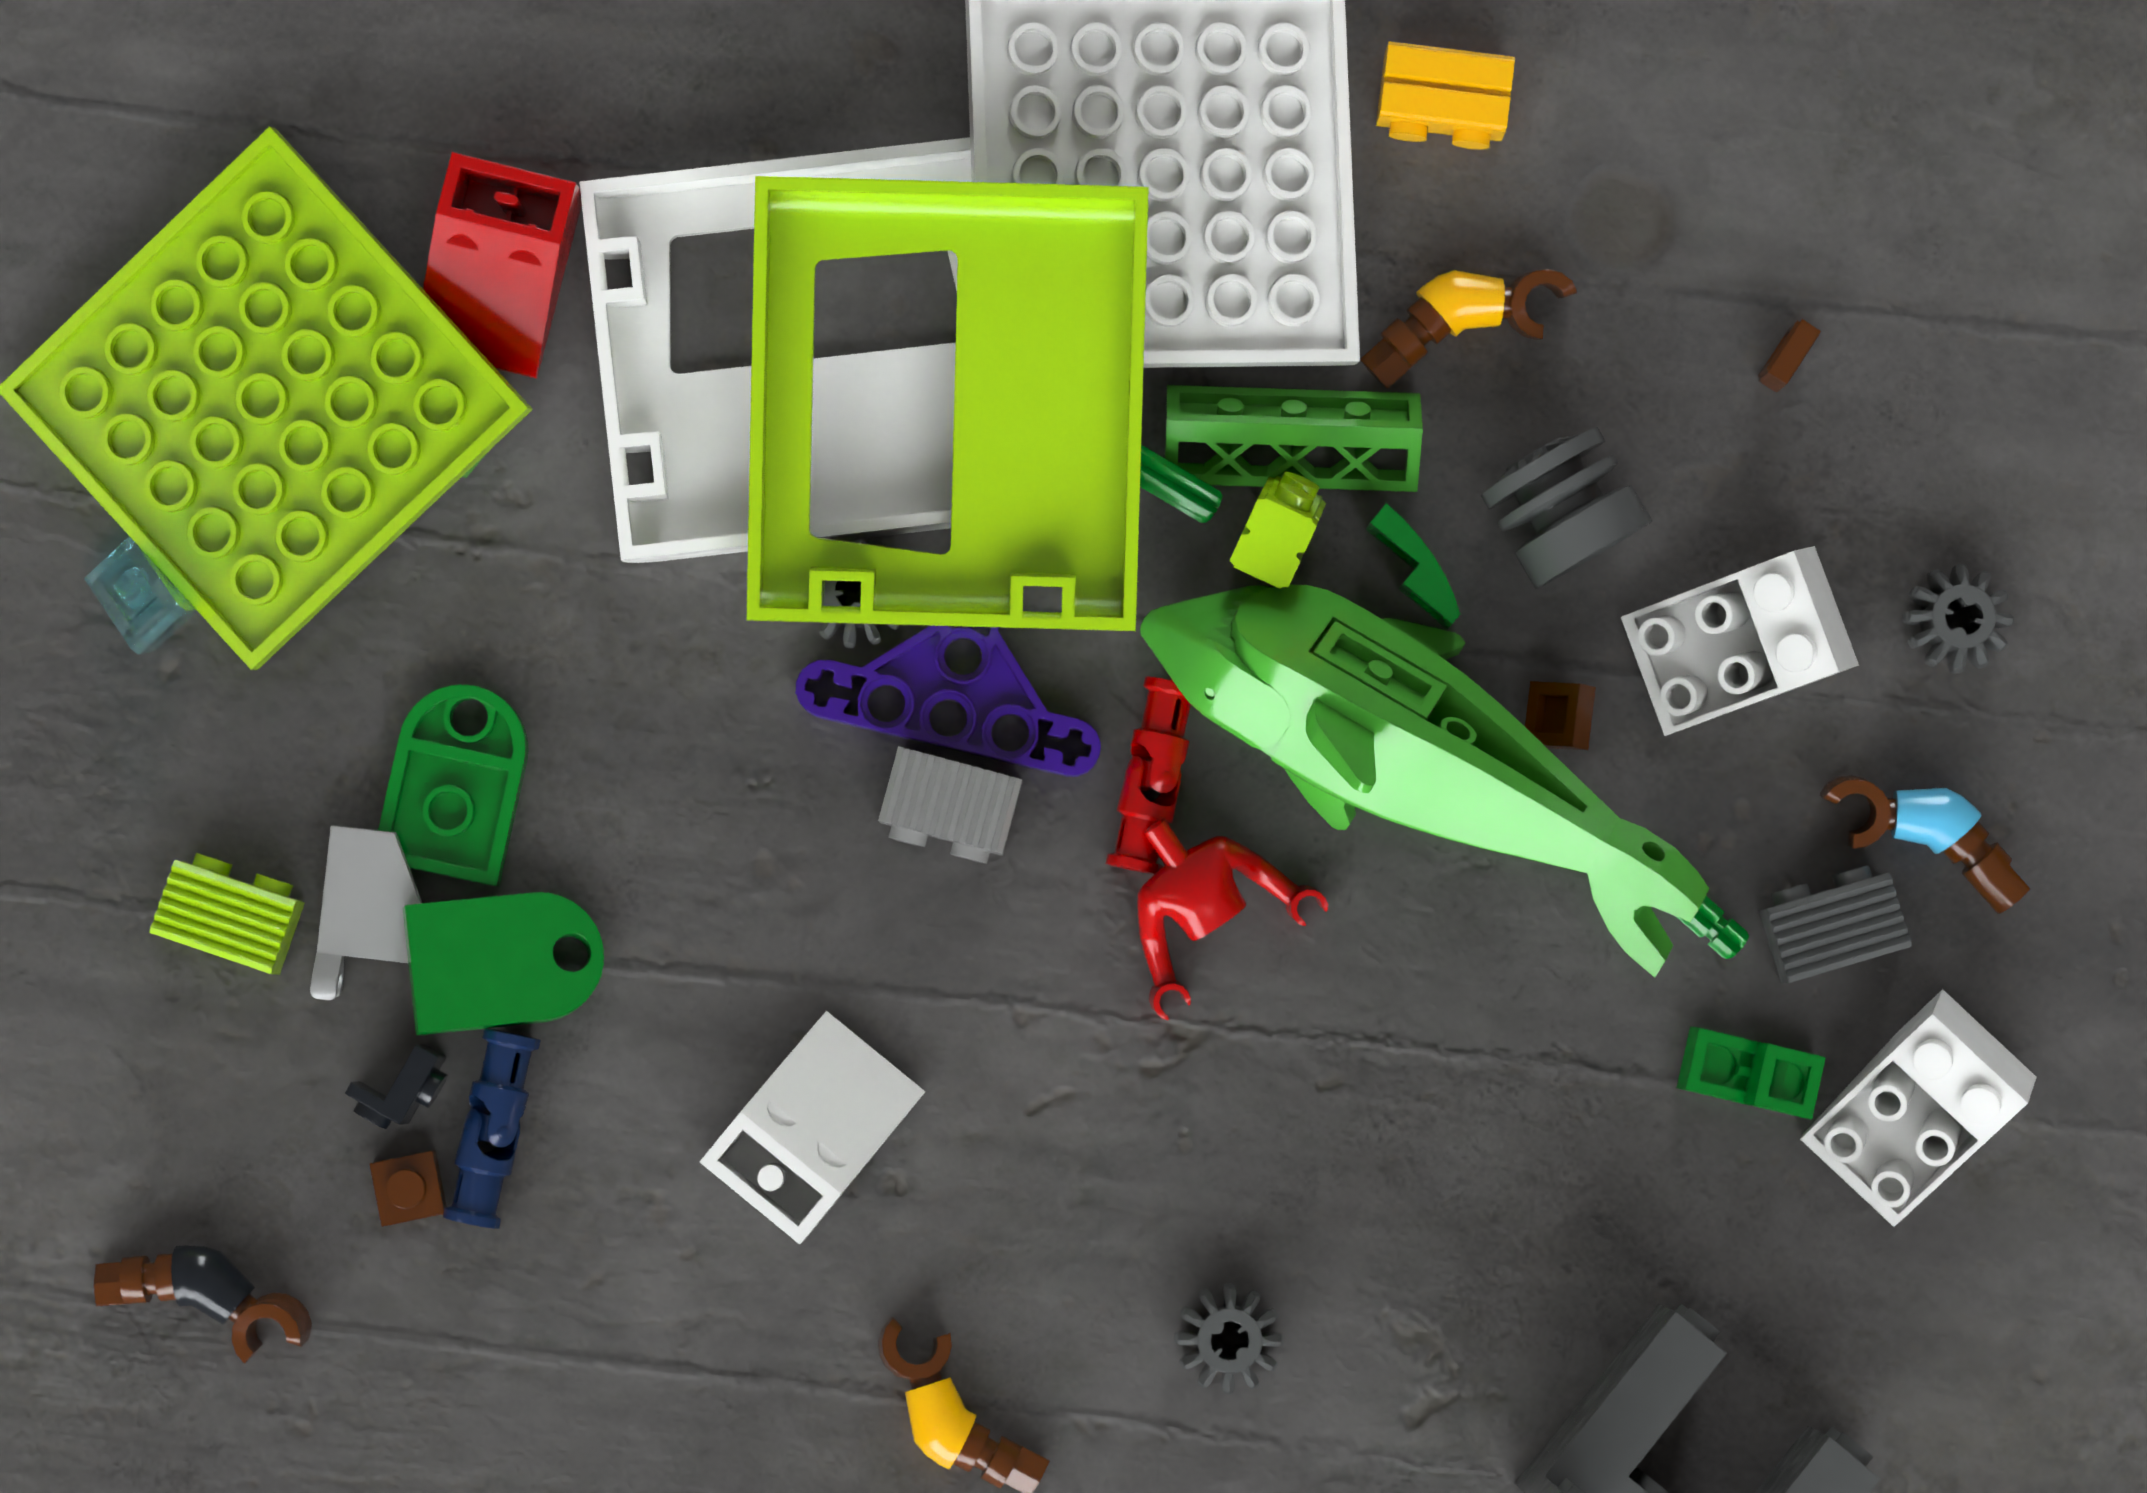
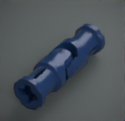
(494, 1117)

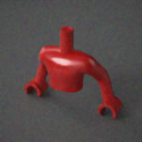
(1201, 896)

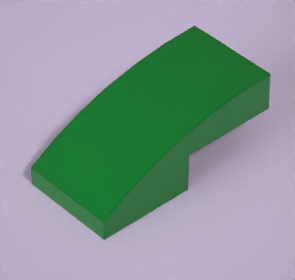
(1427, 583)
(1751, 1072)

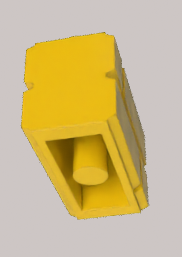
(1445, 94)

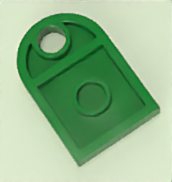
(454, 792)
(494, 961)

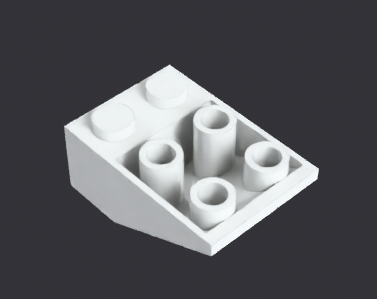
(1739, 640)
(1920, 1108)
(812, 1127)

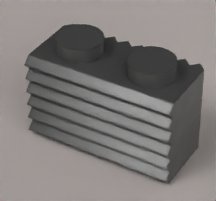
(1835, 925)

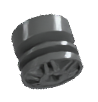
(1565, 506)

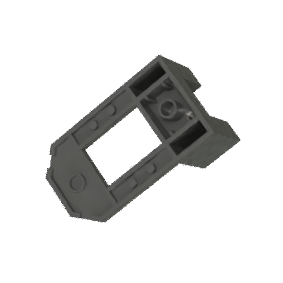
(1643, 1395)

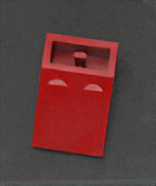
(501, 257)

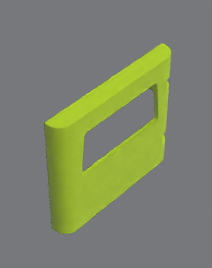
(1039, 401)

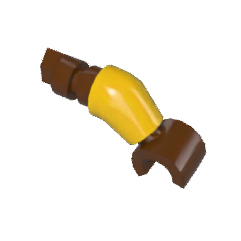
(1454, 304)
(949, 1430)

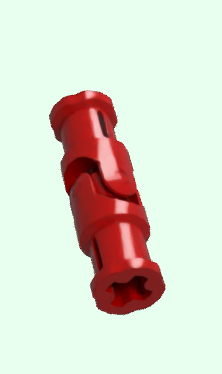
(1155, 765)

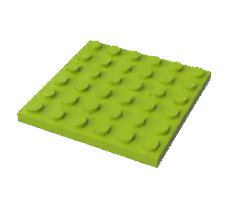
(263, 398)

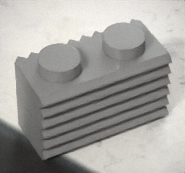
(950, 804)

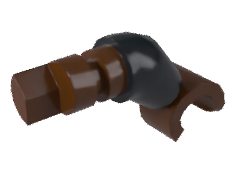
(209, 1283)

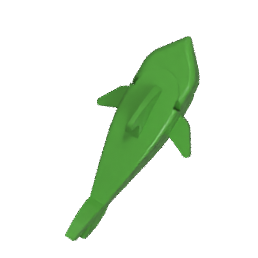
(1388, 726)

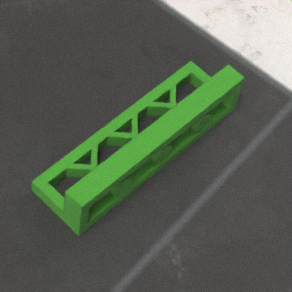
(1297, 420)

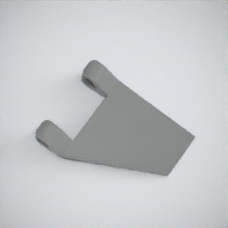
(361, 904)

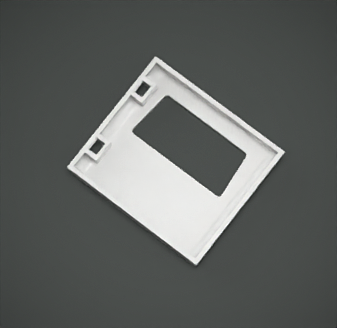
(875, 415)

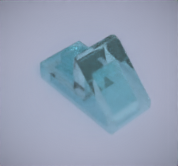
(138, 598)

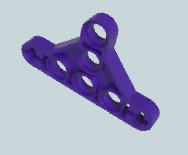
(924, 679)

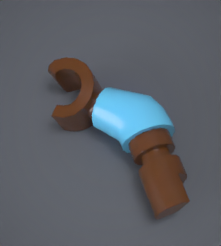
(1941, 822)

